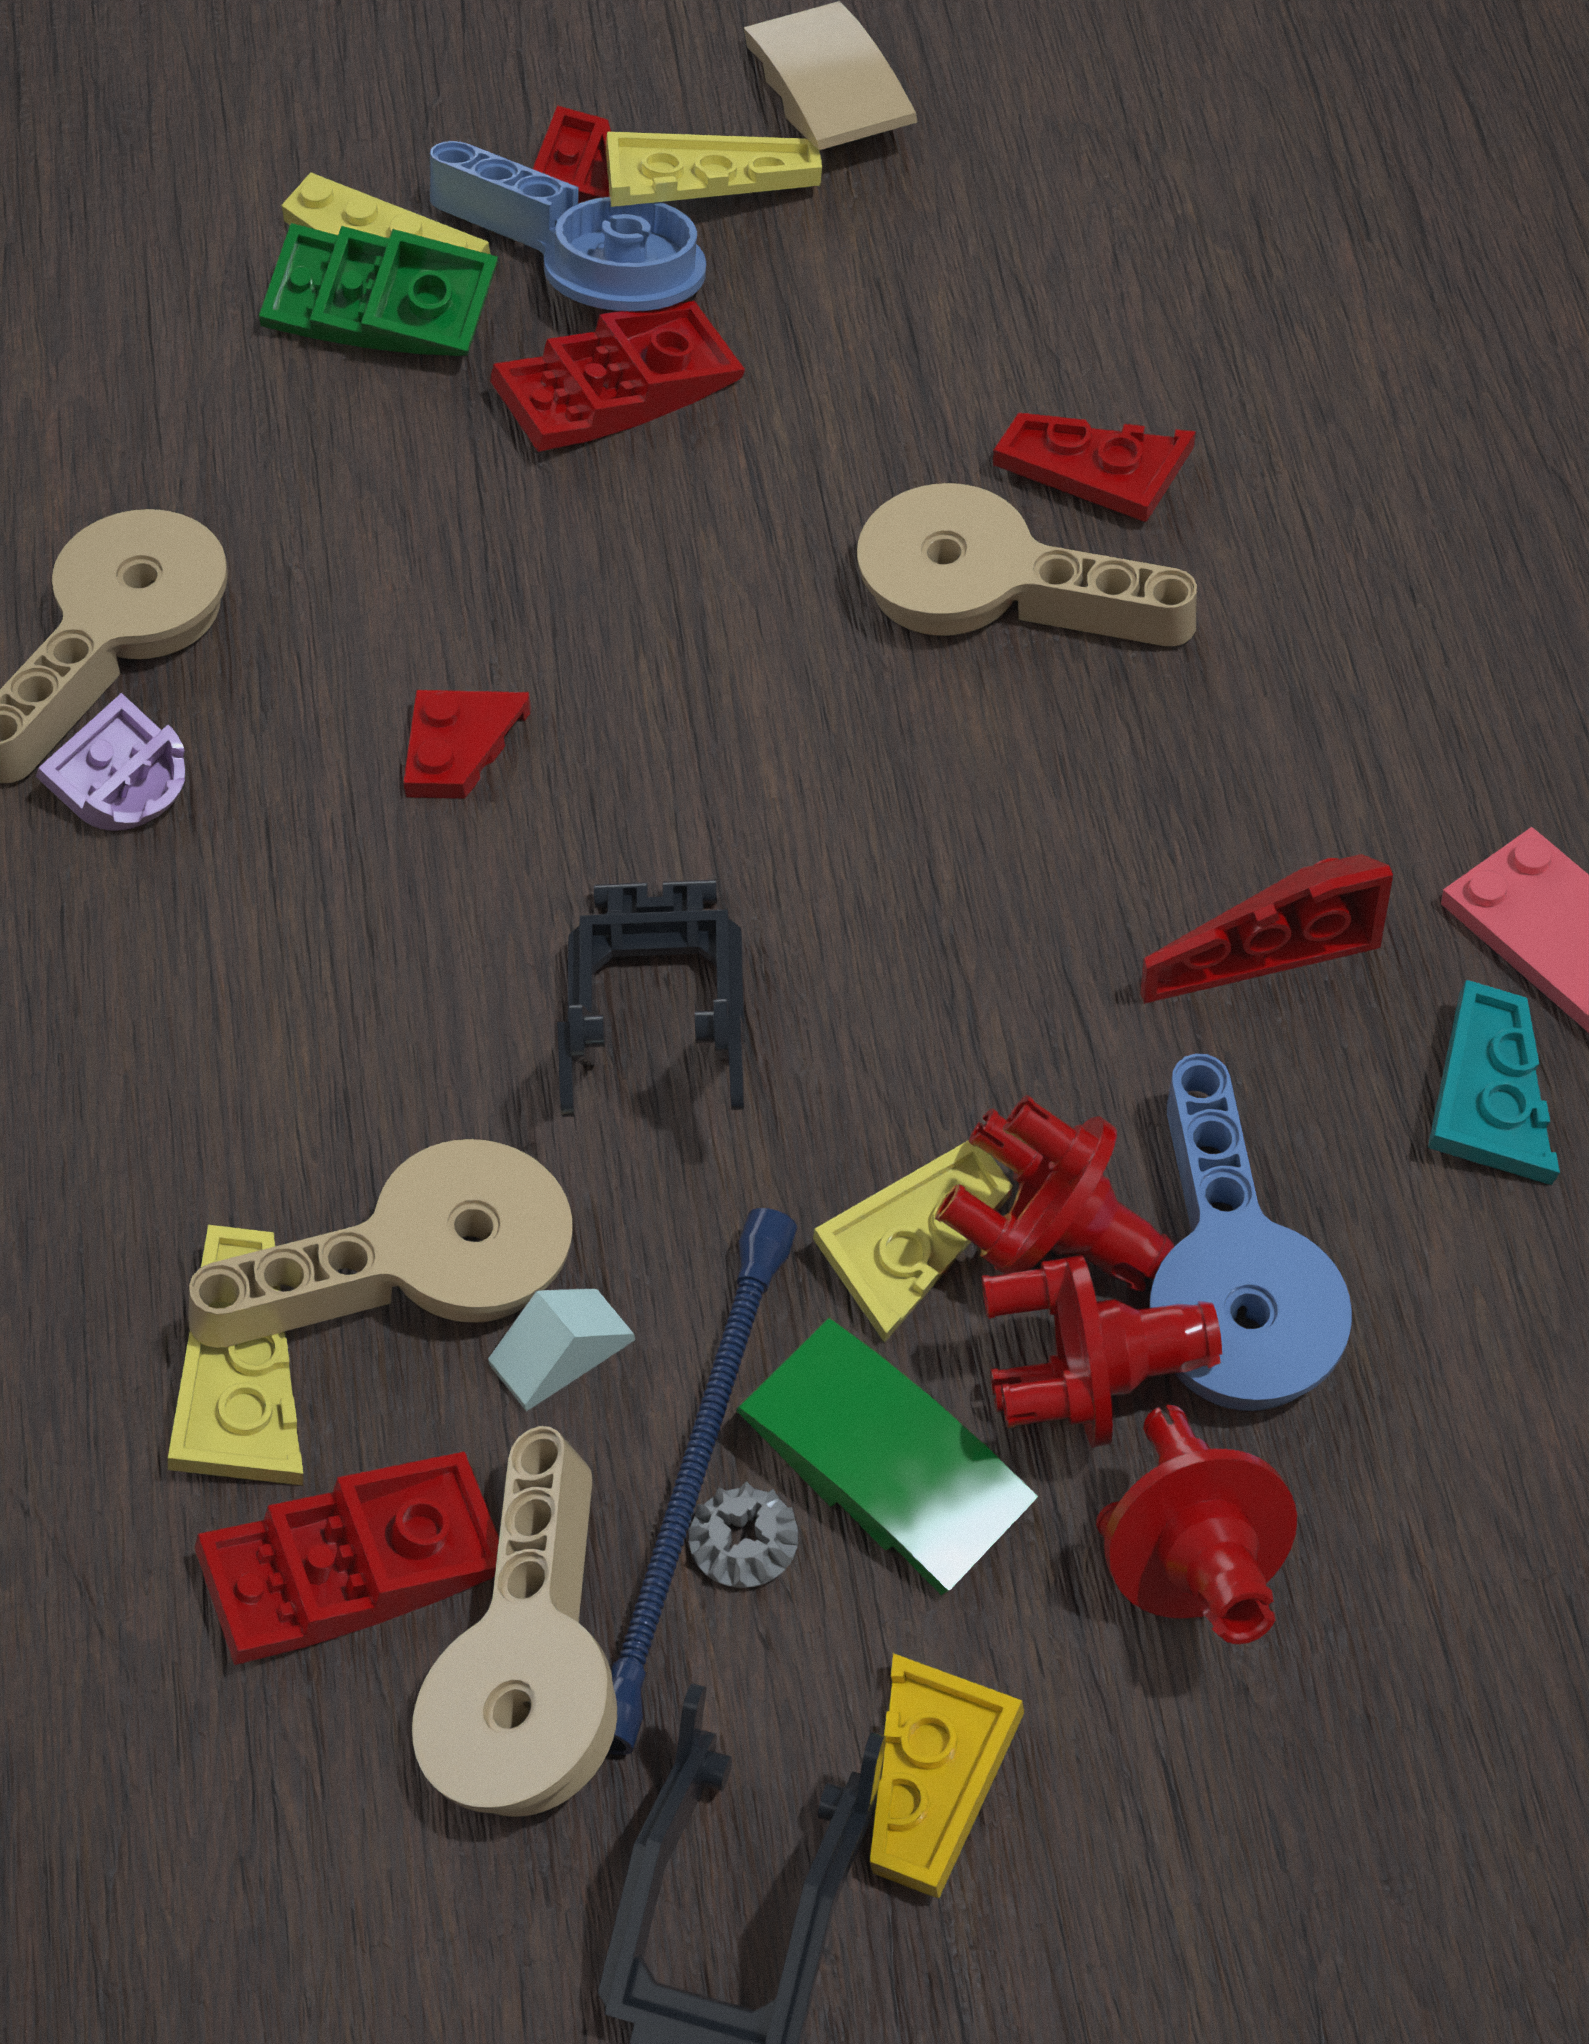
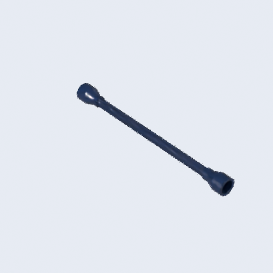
(763, 1250)

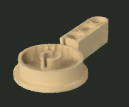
(961, 555)
(110, 612)
(406, 1243)
(524, 1652)

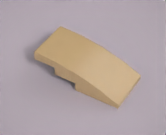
(830, 75)

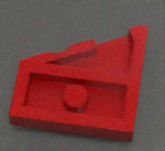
(576, 152)
(456, 738)

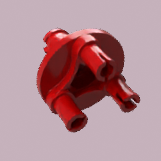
(1060, 1199)
(1099, 1347)
(1200, 1532)

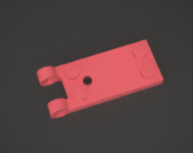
(1534, 914)

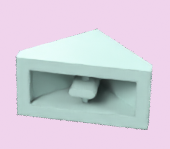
(557, 1342)

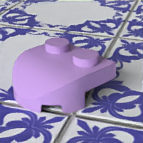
(117, 768)

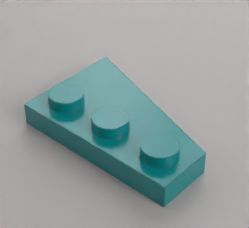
(1490, 1088)

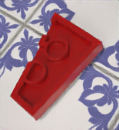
(1103, 466)

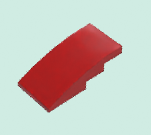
(617, 376)
(349, 1556)

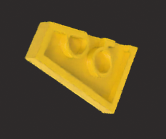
(936, 1771)

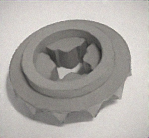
(749, 1561)

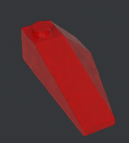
(1297, 922)

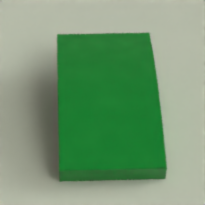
(378, 290)
(887, 1454)

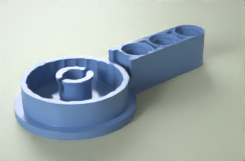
(591, 251)
(1244, 1260)

